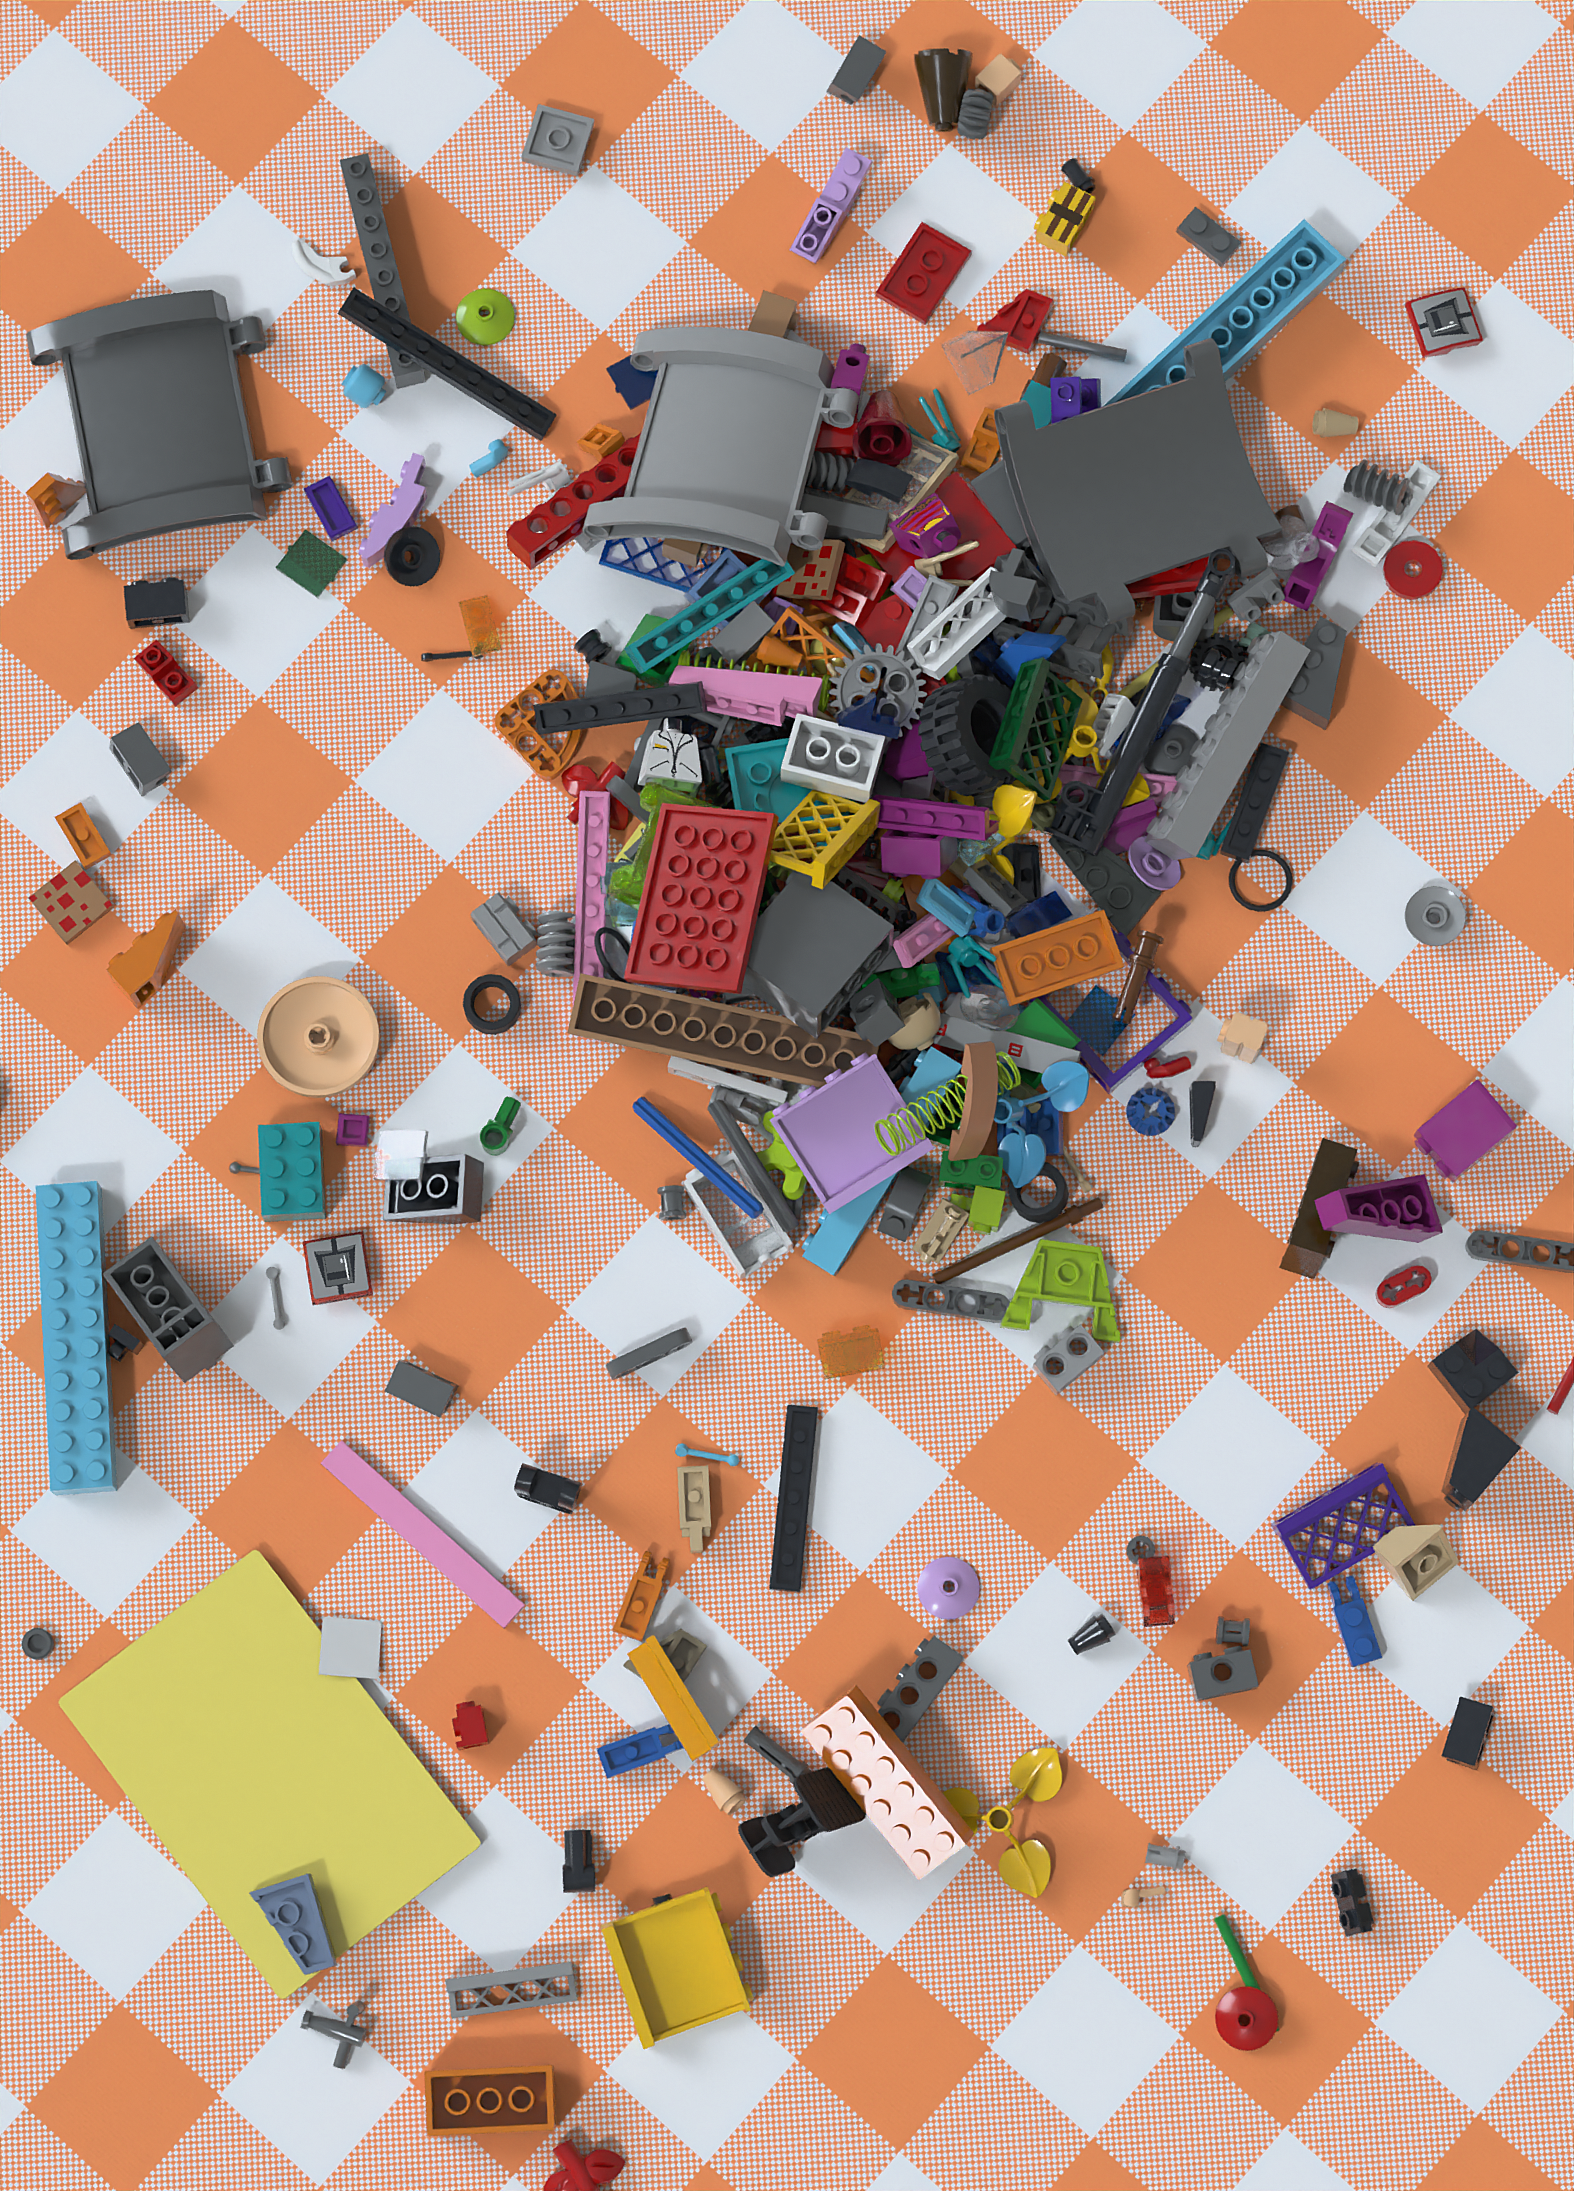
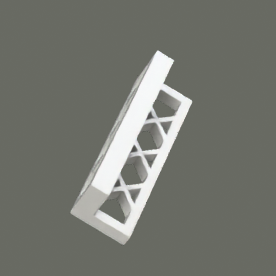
(964, 632)

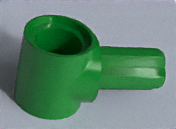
(501, 1125)

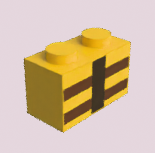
(1064, 219)

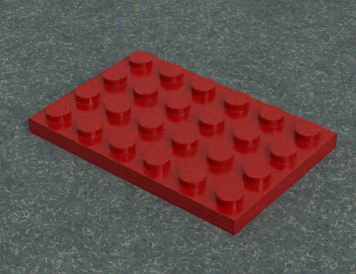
(701, 898)

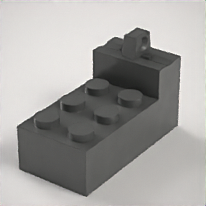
(168, 1310)

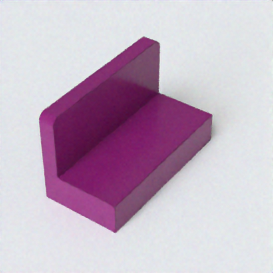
(1130, 825)

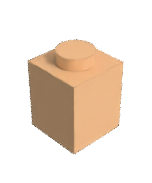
(999, 78)

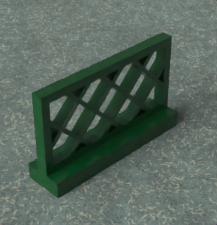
(1021, 717)

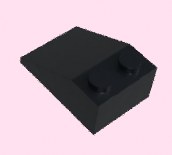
(445, 1195)

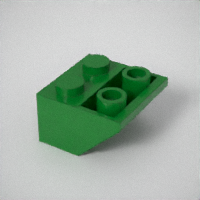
(662, 671)
(1042, 1024)

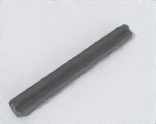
(753, 1165)

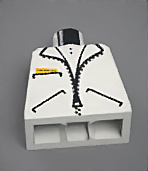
(671, 758)

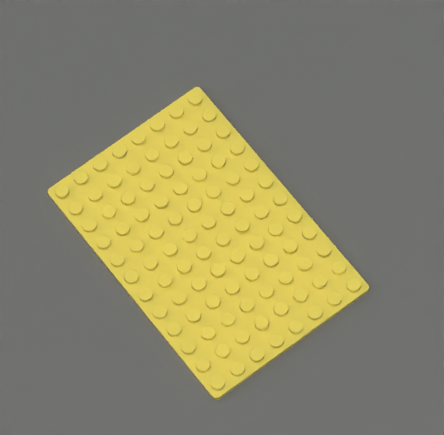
(267, 1767)

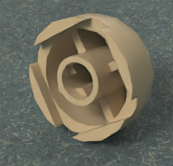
(921, 1023)

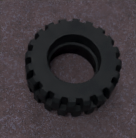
(949, 737)

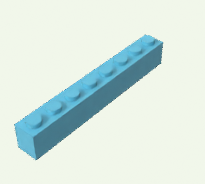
(844, 1226)

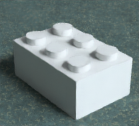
(832, 758)

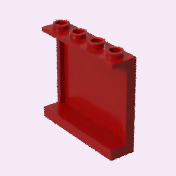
(974, 524)

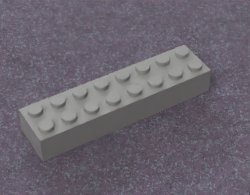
(1226, 745)

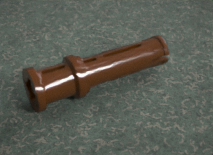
(1141, 962)

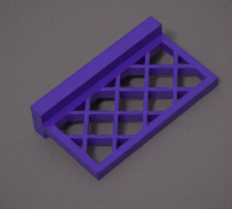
(1326, 1504)

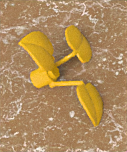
(1082, 745)
(1013, 811)
(1038, 1776)

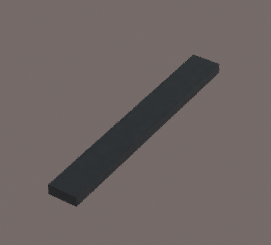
(447, 364)

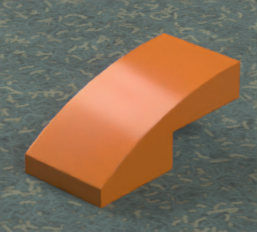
(983, 445)

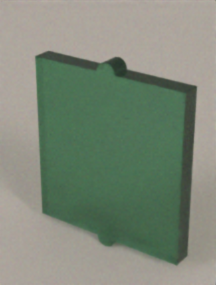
(311, 563)

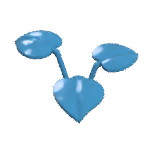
(1026, 1154)

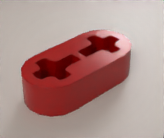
(1406, 1293)

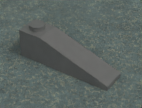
(845, 517)

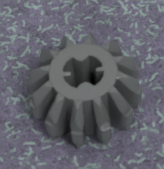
(975, 114)

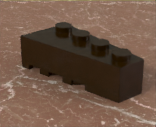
(1308, 1240)

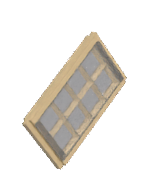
(929, 467)

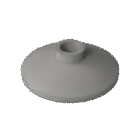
(1441, 903)

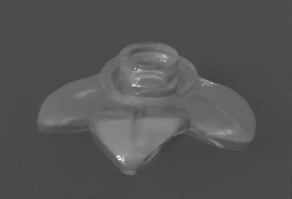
(1286, 544)

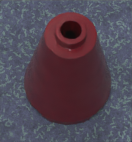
(882, 431)

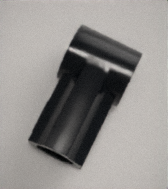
(578, 1866)

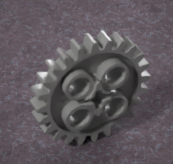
(903, 700)

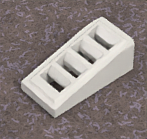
(1112, 721)

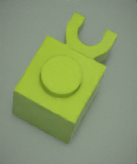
(984, 1208)

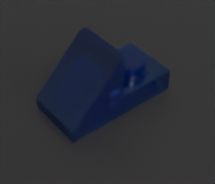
(860, 718)

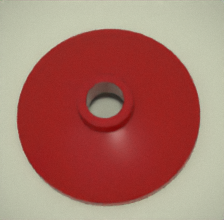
(1260, 2010)

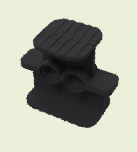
(824, 1807)

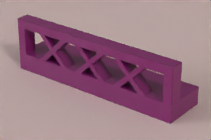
(935, 818)

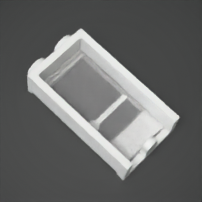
(744, 1240)

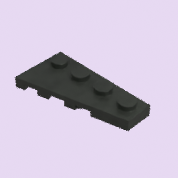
(1109, 884)

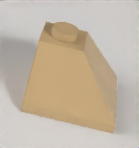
(1416, 1556)

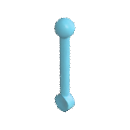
(682, 1450)

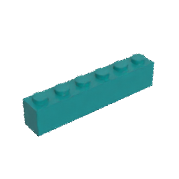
(706, 613)

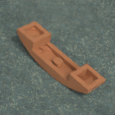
(979, 1103)

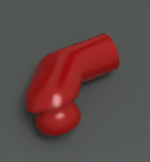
(1169, 1069)

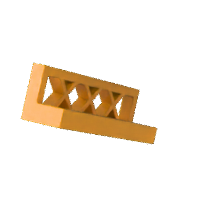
(673, 1698)

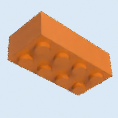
(490, 2100)

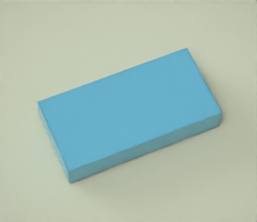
(946, 906)

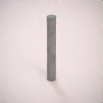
(1082, 346)

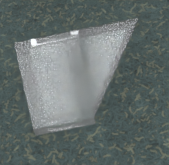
(976, 357)

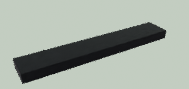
(620, 708)
(793, 1498)

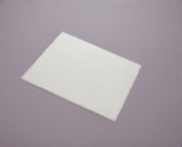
(350, 1647)

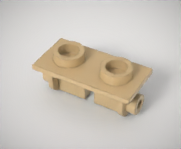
(940, 1232)

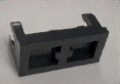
(1468, 1733)

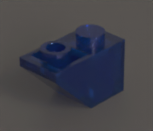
(1039, 915)

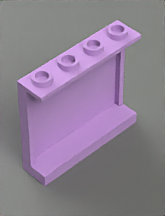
(835, 1133)

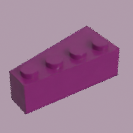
(1384, 1209)

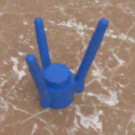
(985, 918)

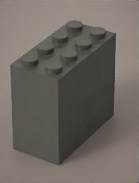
(814, 951)

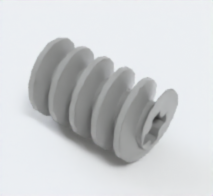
(553, 944)

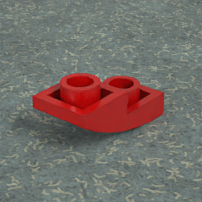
(165, 673)

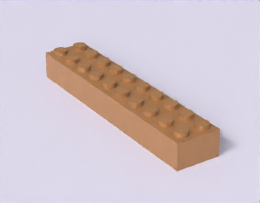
(710, 1032)

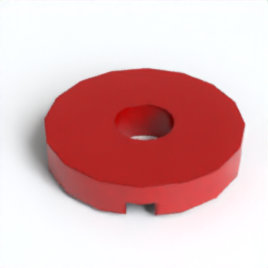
(1412, 553)

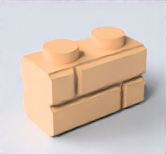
(1242, 1037)

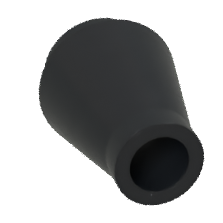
(1092, 1634)

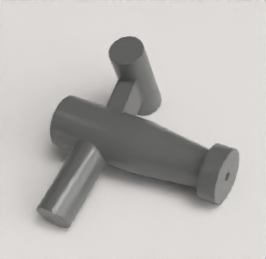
(339, 2030)

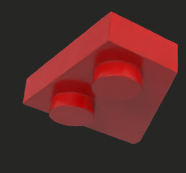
(1021, 319)

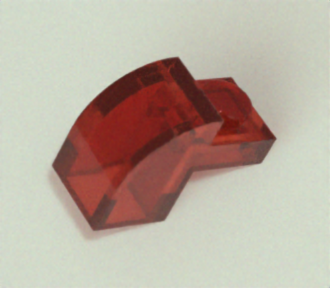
(1155, 1591)

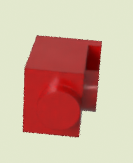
(470, 1726)

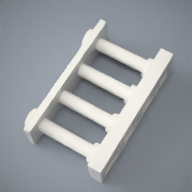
(743, 1082)

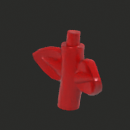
(583, 778)
(583, 2173)

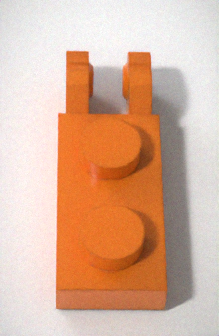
(640, 1600)

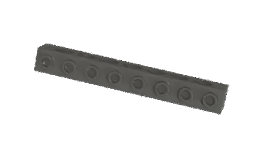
(378, 256)

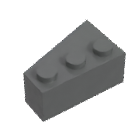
(1315, 684)

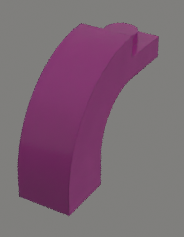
(1308, 576)

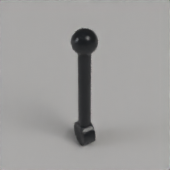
(426, 657)

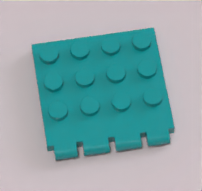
(758, 785)

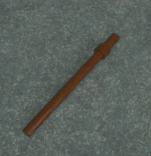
(1072, 1216)

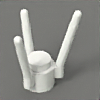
(551, 476)

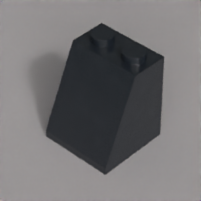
(1476, 1459)

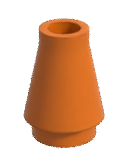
(778, 654)

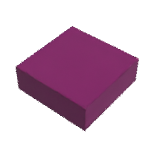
(353, 1130)

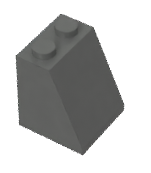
(996, 495)

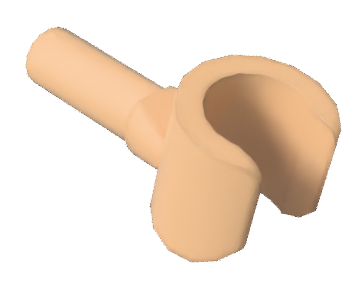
(1130, 1897)

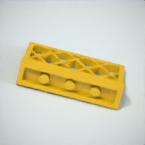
(840, 843)

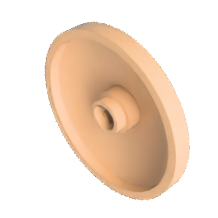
(318, 1037)

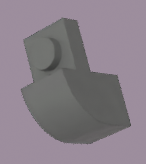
(1012, 592)
(904, 1203)

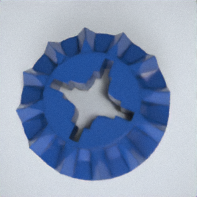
(1153, 1125)

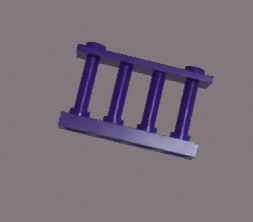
(1074, 397)

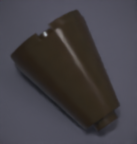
(943, 84)

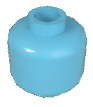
(364, 386)

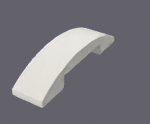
(1387, 526)

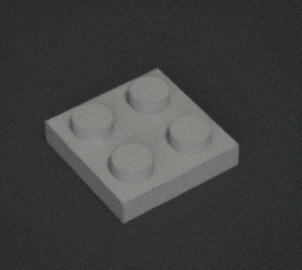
(558, 140)

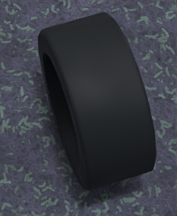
(477, 986)
(1049, 1211)

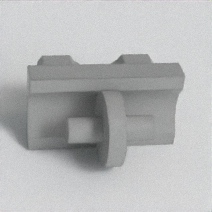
(1256, 593)

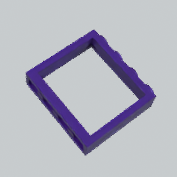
(1162, 990)

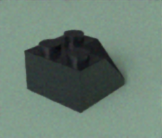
(1472, 1370)

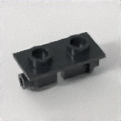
(1346, 1888)

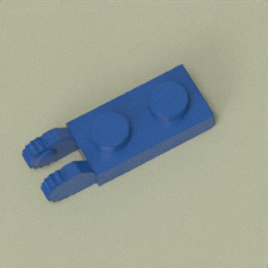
(1354, 1625)
(636, 1751)

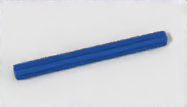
(698, 1157)

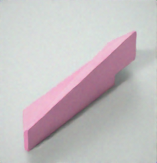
(754, 694)

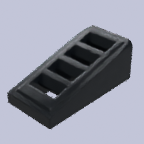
(1200, 1102)

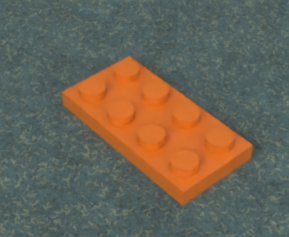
(1057, 958)

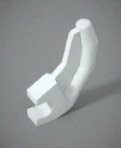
(321, 268)

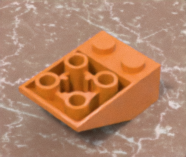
(145, 965)

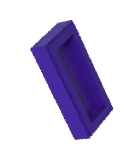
(330, 508)

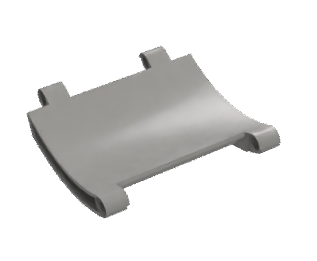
(726, 442)

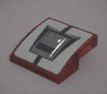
(337, 1268)

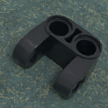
(547, 1488)

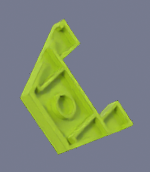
(1065, 1276)

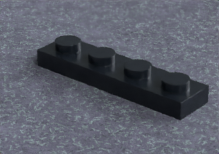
(1254, 803)

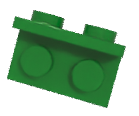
(973, 1172)

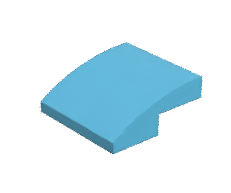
(854, 640)

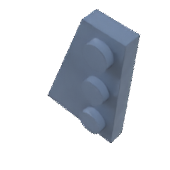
(298, 1919)

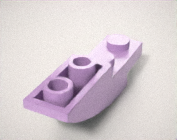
(832, 206)
(406, 507)

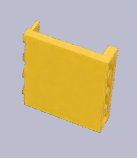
(676, 1966)

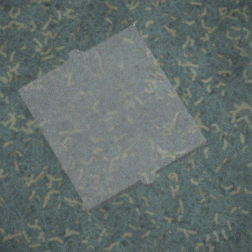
(400, 1155)

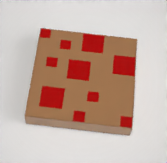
(814, 571)
(71, 902)

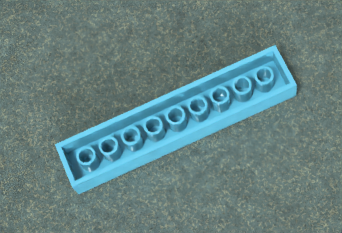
(1250, 309)
(76, 1338)

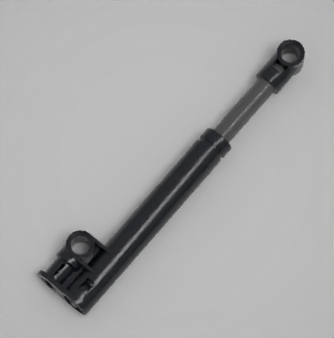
(1092, 818)

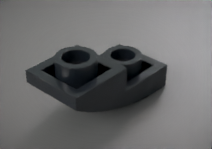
(878, 477)

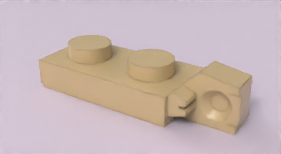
(694, 1505)

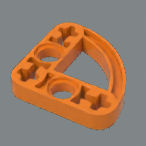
(523, 728)

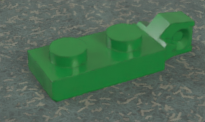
(907, 981)

